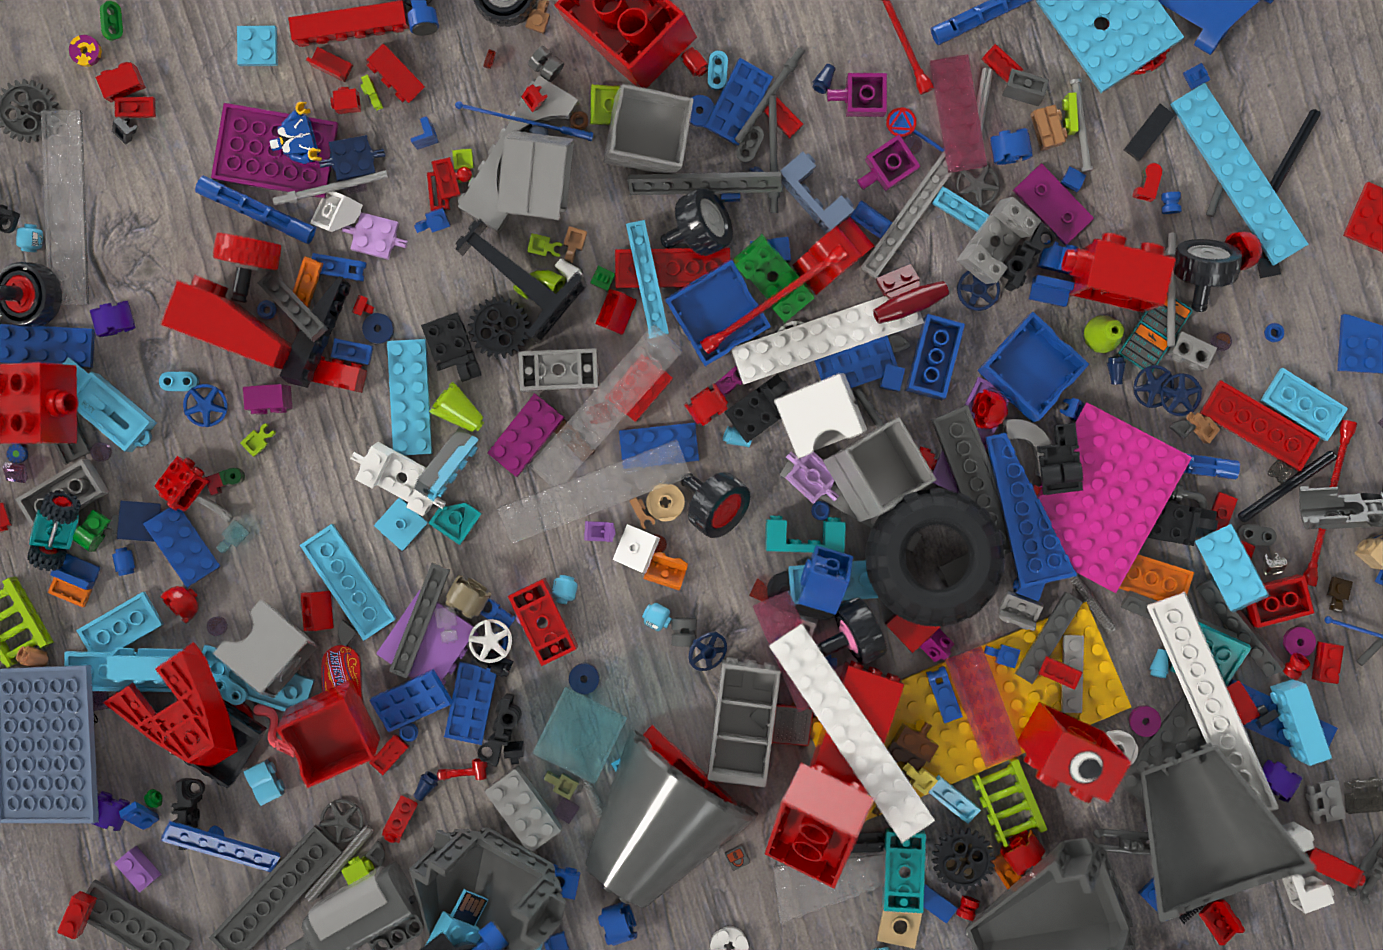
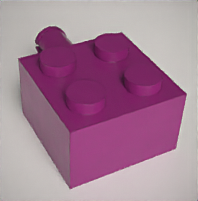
(863, 95)
(889, 164)

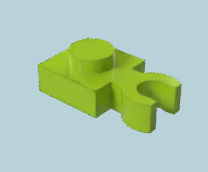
(369, 88)
(463, 158)
(540, 245)
(255, 441)

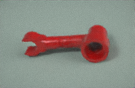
(478, 769)

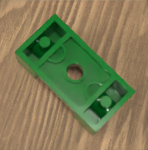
(757, 262)

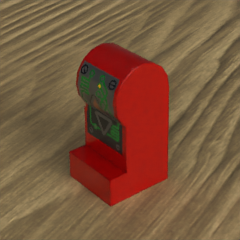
(1151, 178)

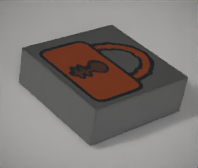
(737, 857)

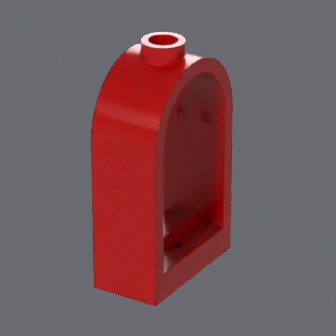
(1336, 868)

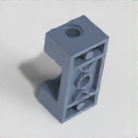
(792, 177)

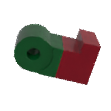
(224, 478)

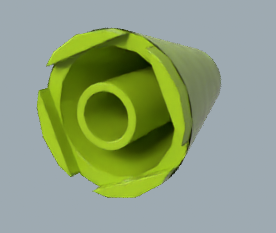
(1103, 333)
(457, 409)

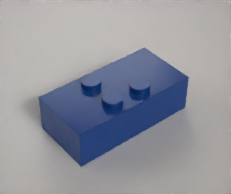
(935, 357)

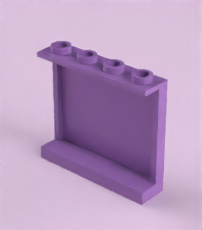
(432, 652)

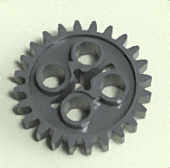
(34, 96)

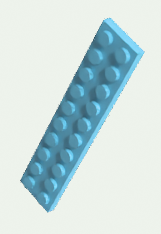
(1239, 174)

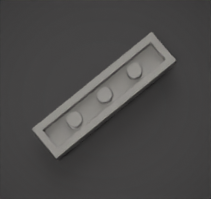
(1073, 656)

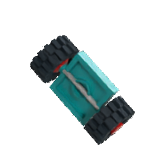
(53, 530)

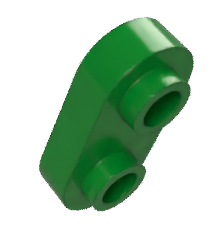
(111, 21)

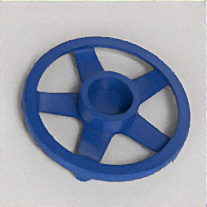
(205, 405)

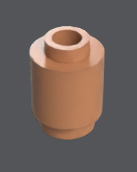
(32, 657)

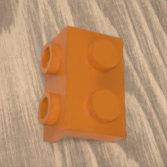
(666, 570)

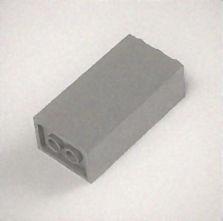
(738, 743)

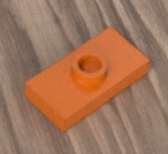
(69, 592)

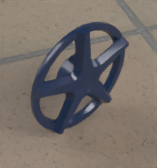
(978, 289)
(1152, 386)
(1181, 394)
(708, 651)

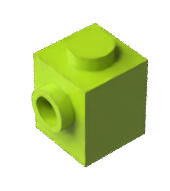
(357, 869)

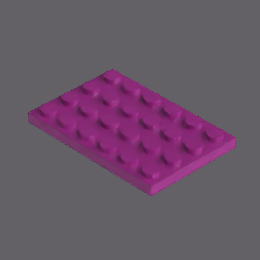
(247, 159)

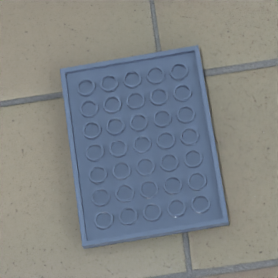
(47, 745)

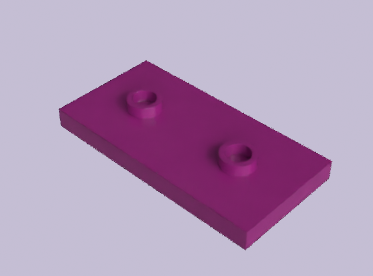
(1053, 204)

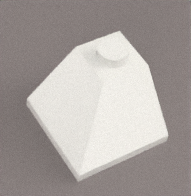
(336, 212)

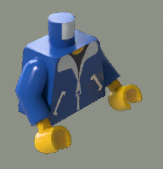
(297, 137)

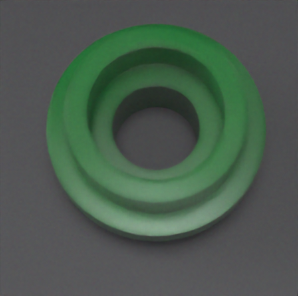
(153, 798)

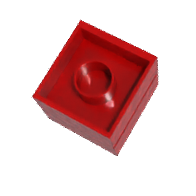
(329, 733)

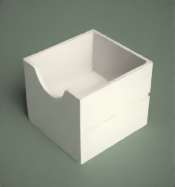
(821, 415)

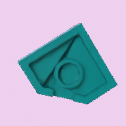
(455, 521)

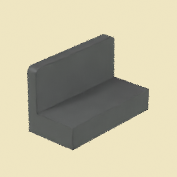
(1025, 87)

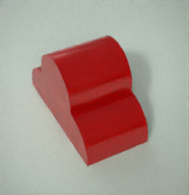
(853, 241)

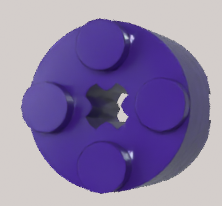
(111, 320)
(1280, 780)
(109, 811)

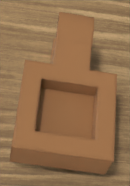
(538, 18)
(574, 241)
(1205, 429)
(639, 507)

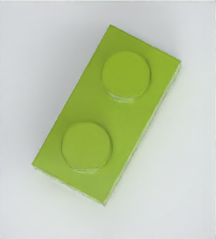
(1069, 105)

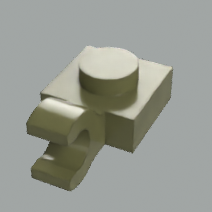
(564, 785)

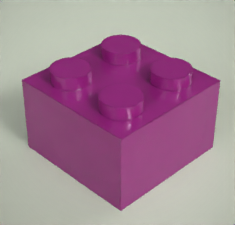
(266, 398)

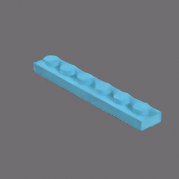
(646, 275)

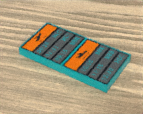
(1149, 337)

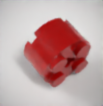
(706, 404)
(1023, 851)

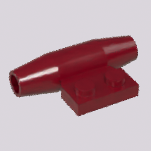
(906, 294)

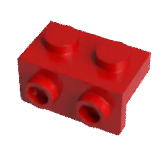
(1221, 921)

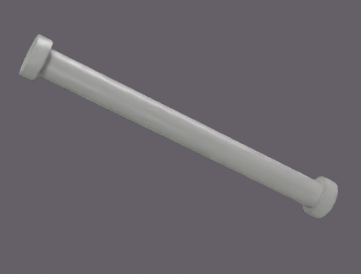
(1082, 127)

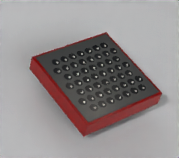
(792, 726)

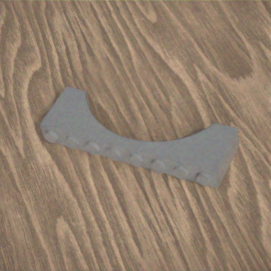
(483, 191)

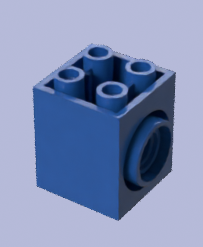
(825, 579)

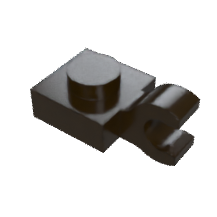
(1340, 591)

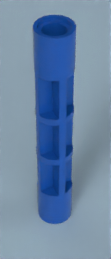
(972, 18)
(245, 205)
(1213, 466)

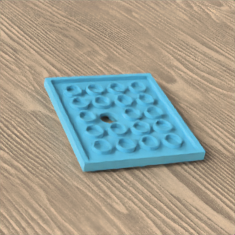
(1134, 36)

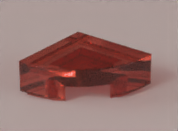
(759, 591)

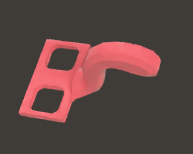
(266, 711)

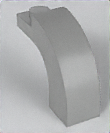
(1029, 433)

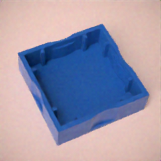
(712, 306)
(1033, 367)

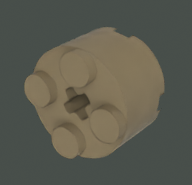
(467, 596)

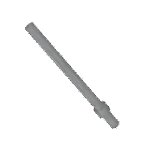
(293, 196)
(1170, 252)

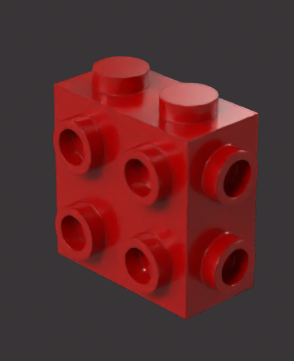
(181, 483)

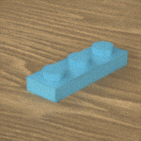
(960, 209)
(954, 800)

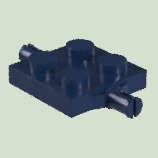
(351, 158)

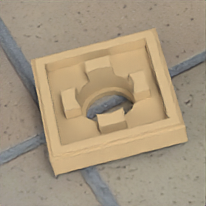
(888, 935)

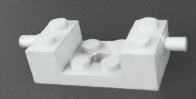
(382, 469)

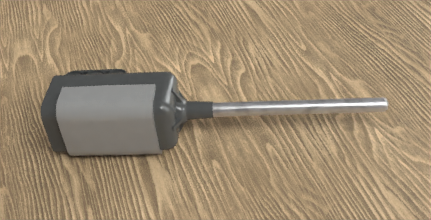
(364, 913)

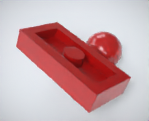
(447, 178)

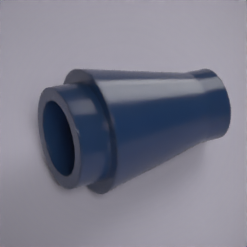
(824, 79)
(1116, 369)
(426, 784)

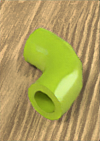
(548, 278)

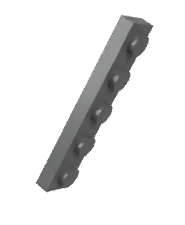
(292, 306)
(1048, 637)

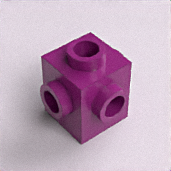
(938, 646)

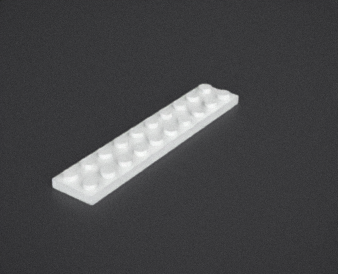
(815, 340)

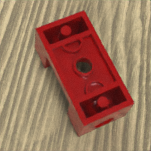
(537, 602)

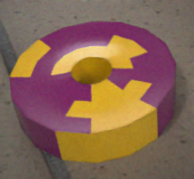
(76, 49)

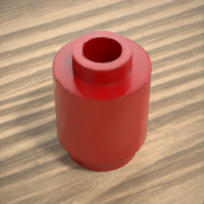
(694, 62)

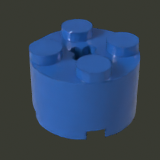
(1009, 146)
(618, 923)

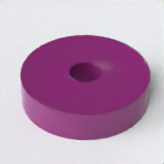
(1308, 641)
(1150, 727)

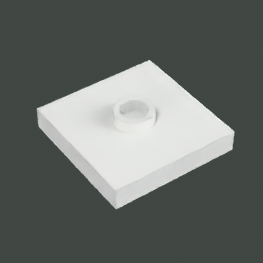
(636, 548)

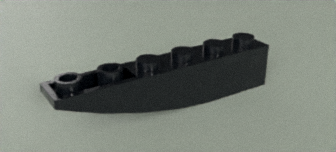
(307, 354)

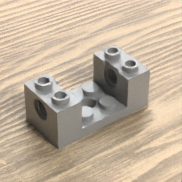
(1008, 224)
(579, 365)

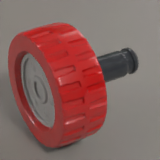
(245, 255)

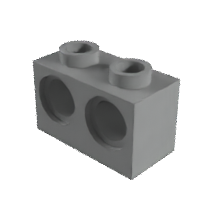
(1192, 347)

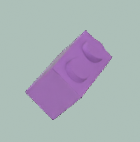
(137, 868)

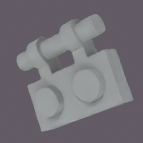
(1331, 801)

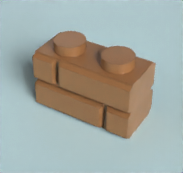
(1048, 127)

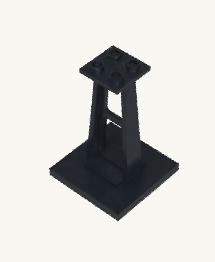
(552, 304)

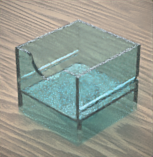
(579, 735)

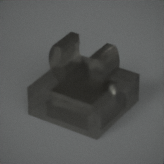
(1274, 566)

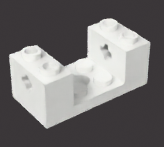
(1309, 892)

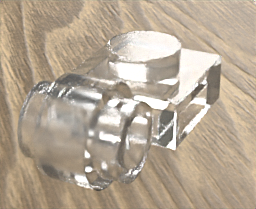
(446, 618)

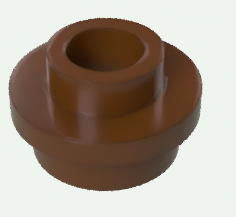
(576, 115)

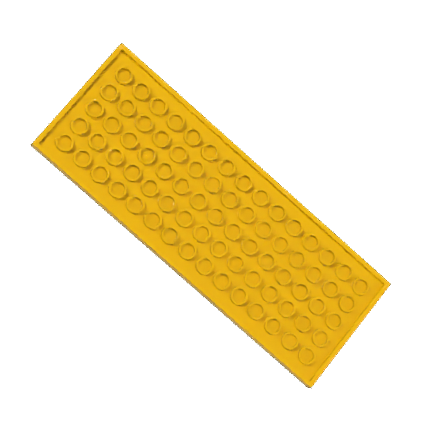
(957, 750)

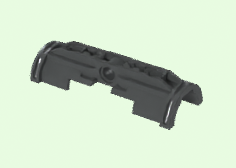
(1328, 510)

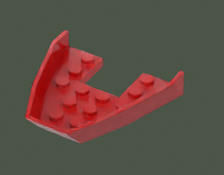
(195, 724)

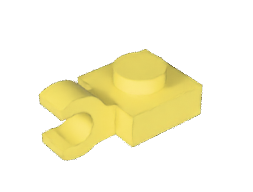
(920, 780)

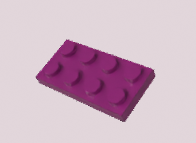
(526, 435)

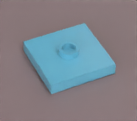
(400, 524)

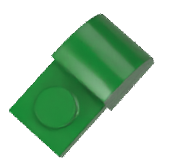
(90, 533)

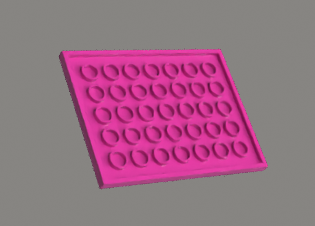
(1122, 496)

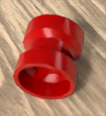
(1295, 666)
(968, 907)

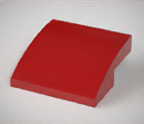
(1243, 703)

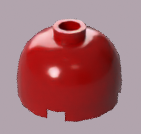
(1249, 247)
(989, 409)
(181, 602)

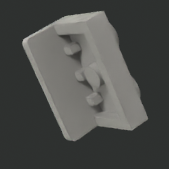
(1020, 610)

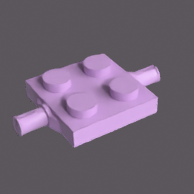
(374, 236)
(811, 477)

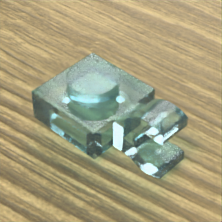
(233, 534)

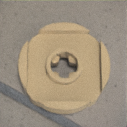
(674, 508)

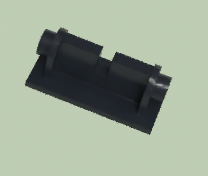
(500, 667)
(869, 842)

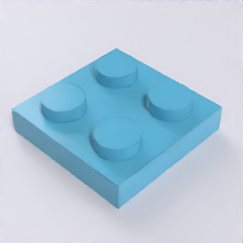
(257, 46)

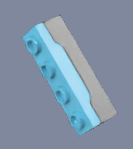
(446, 464)

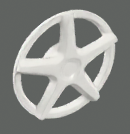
(490, 641)

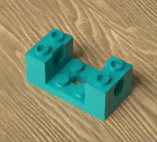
(776, 530)
(900, 892)

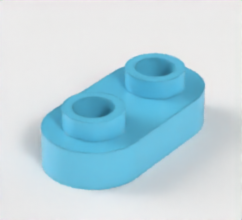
(717, 71)
(178, 381)
(228, 689)

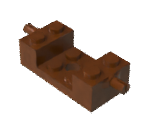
(911, 748)

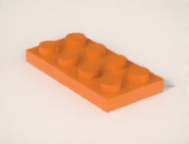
(1156, 579)

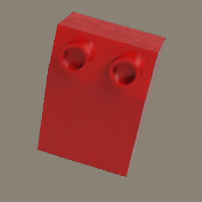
(631, 34)
(207, 315)
(818, 824)

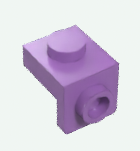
(599, 531)

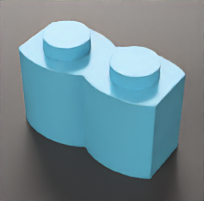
(264, 782)

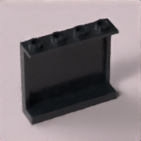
(247, 736)

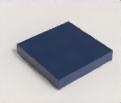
(131, 520)

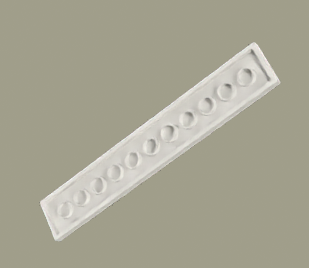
(1207, 690)
(852, 733)

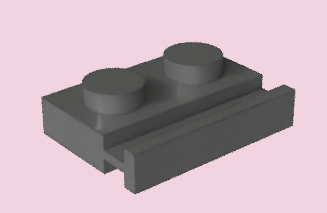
(73, 451)

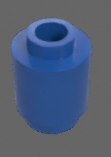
(123, 561)

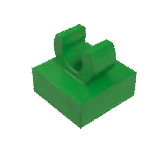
(602, 278)

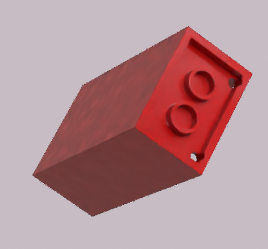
(877, 699)

